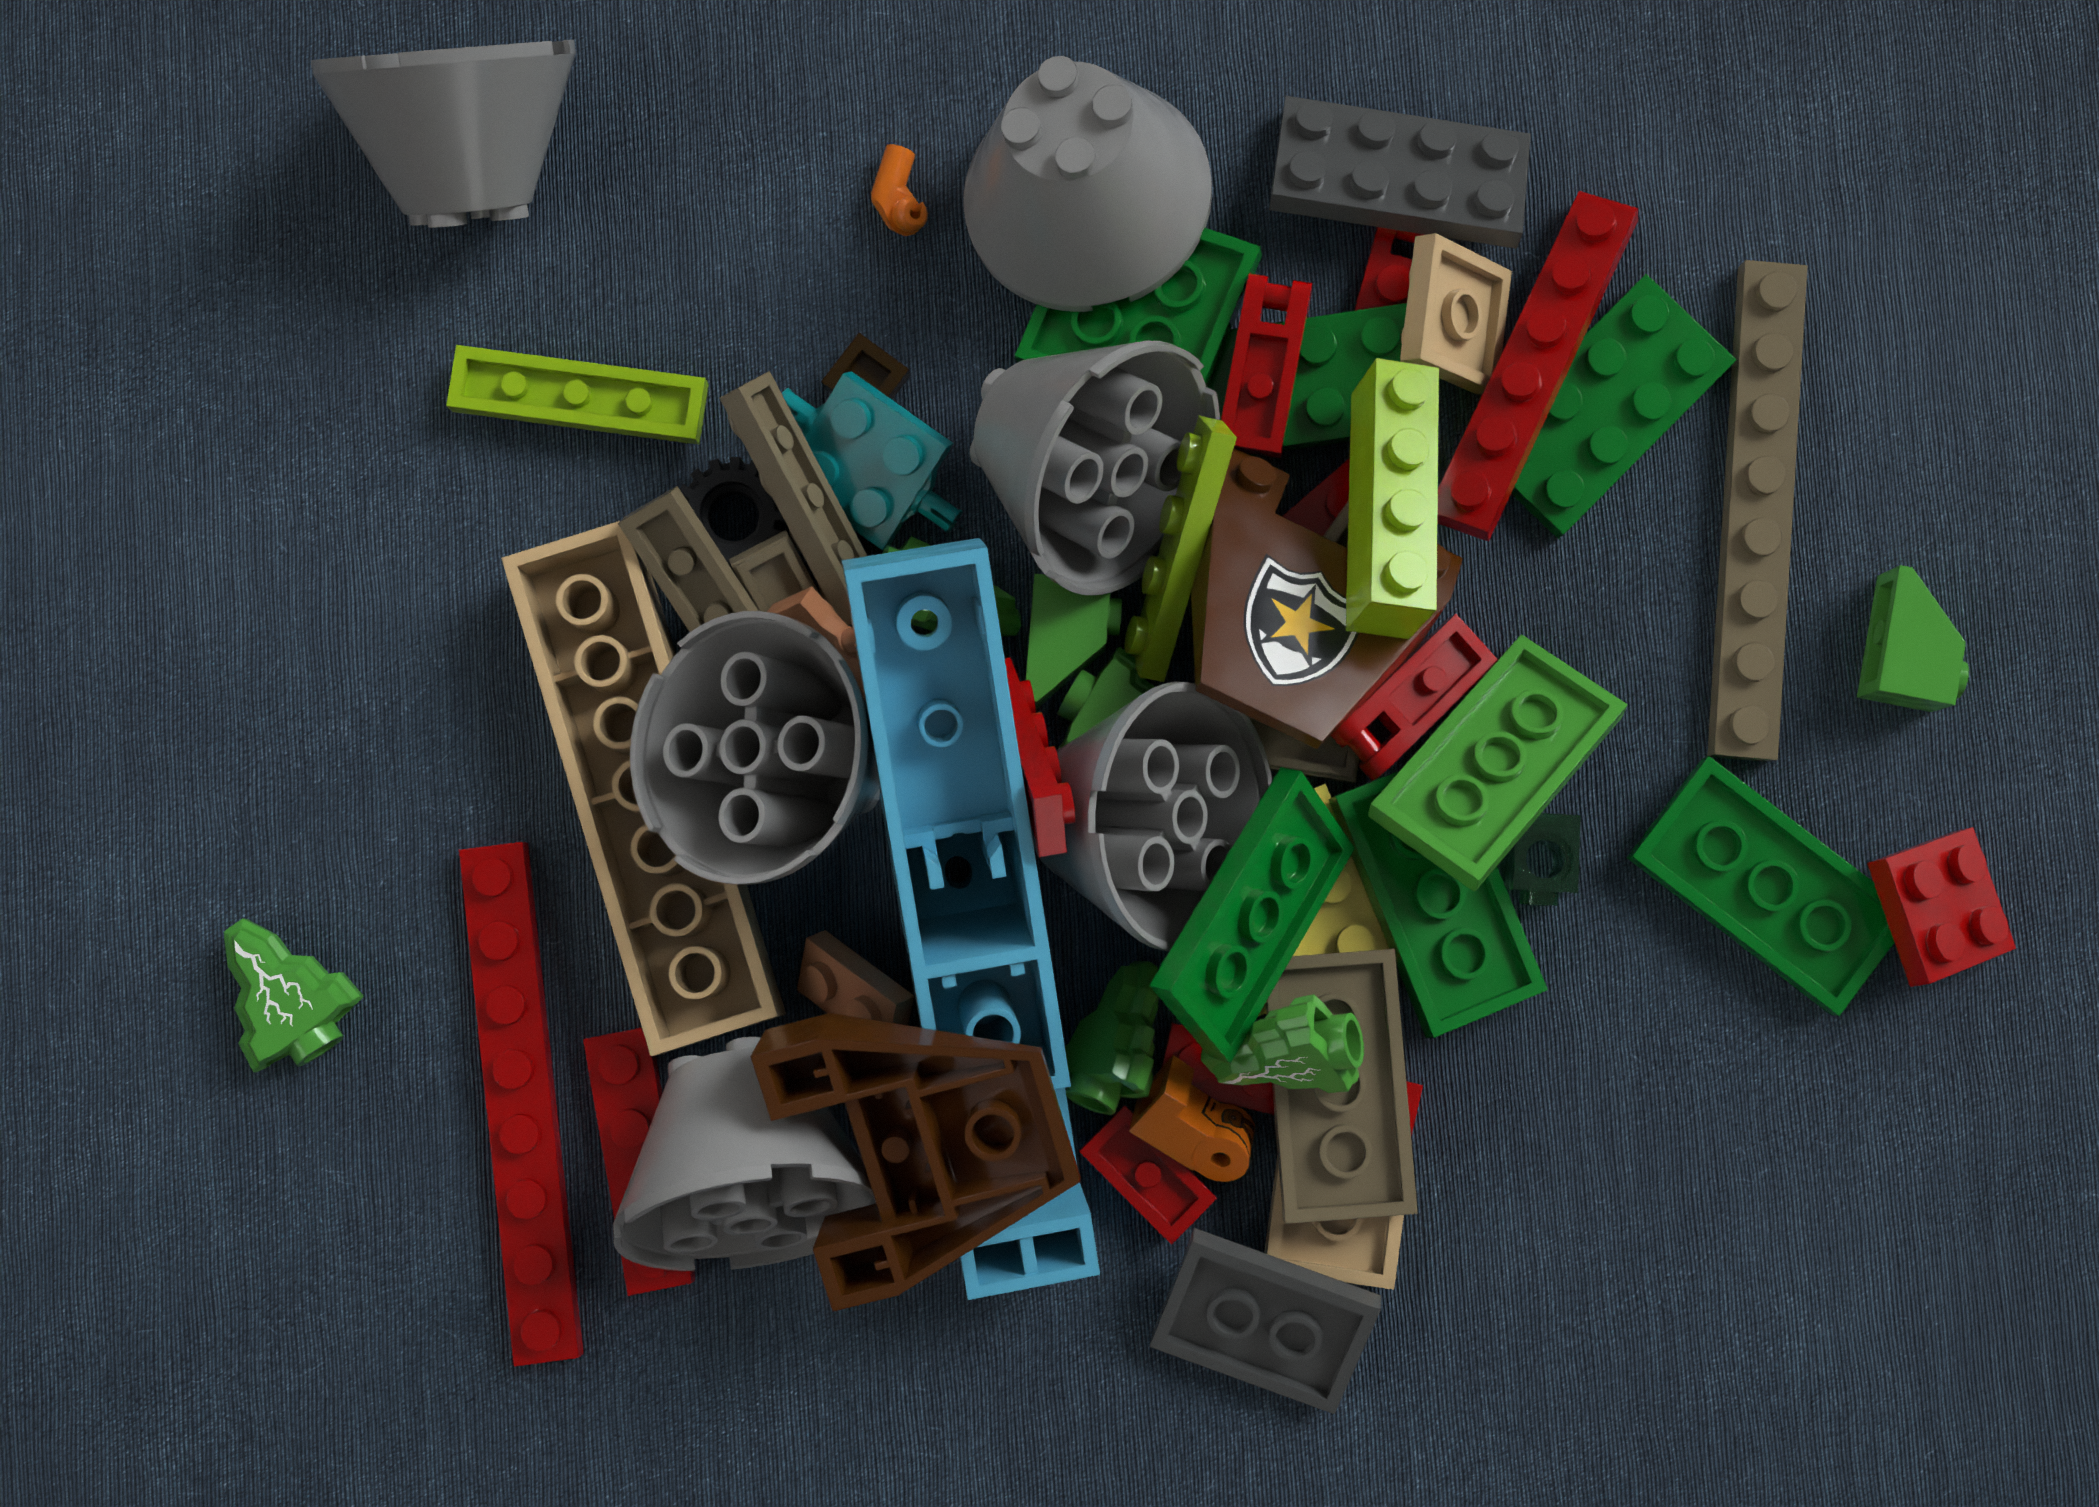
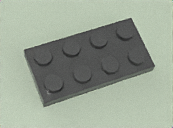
(1401, 172)

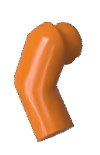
(892, 196)

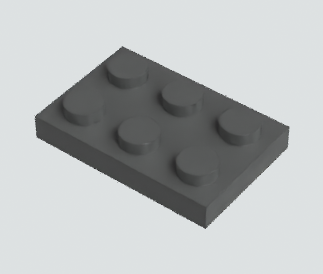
(1265, 1321)

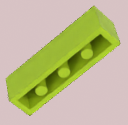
(1393, 500)

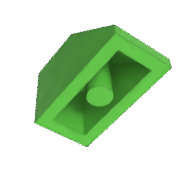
(1066, 634)
(1911, 647)

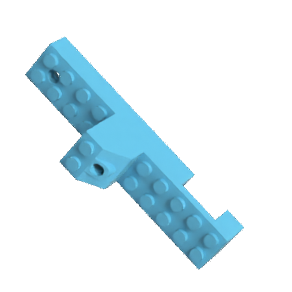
(959, 790)

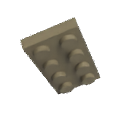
(1352, 1148)

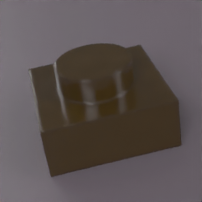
(871, 365)

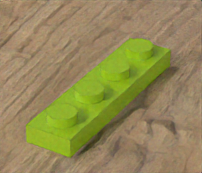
(577, 394)
(1185, 525)

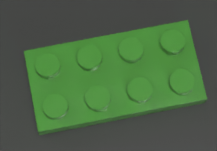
(1497, 762)

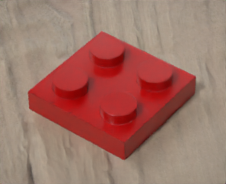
(1941, 906)

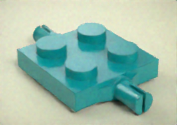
(875, 458)

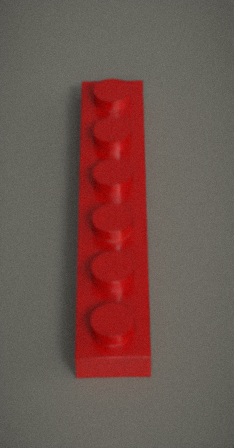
(1534, 364)

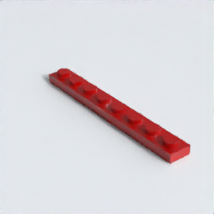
(521, 1104)

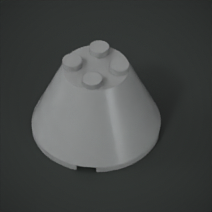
(453, 124)
(1086, 189)
(1089, 454)
(752, 749)
(1158, 806)
(729, 1178)

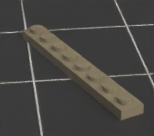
(1757, 512)

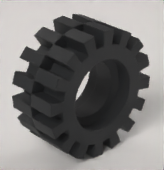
(728, 480)

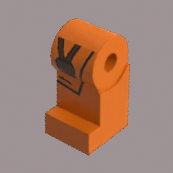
(1194, 1125)

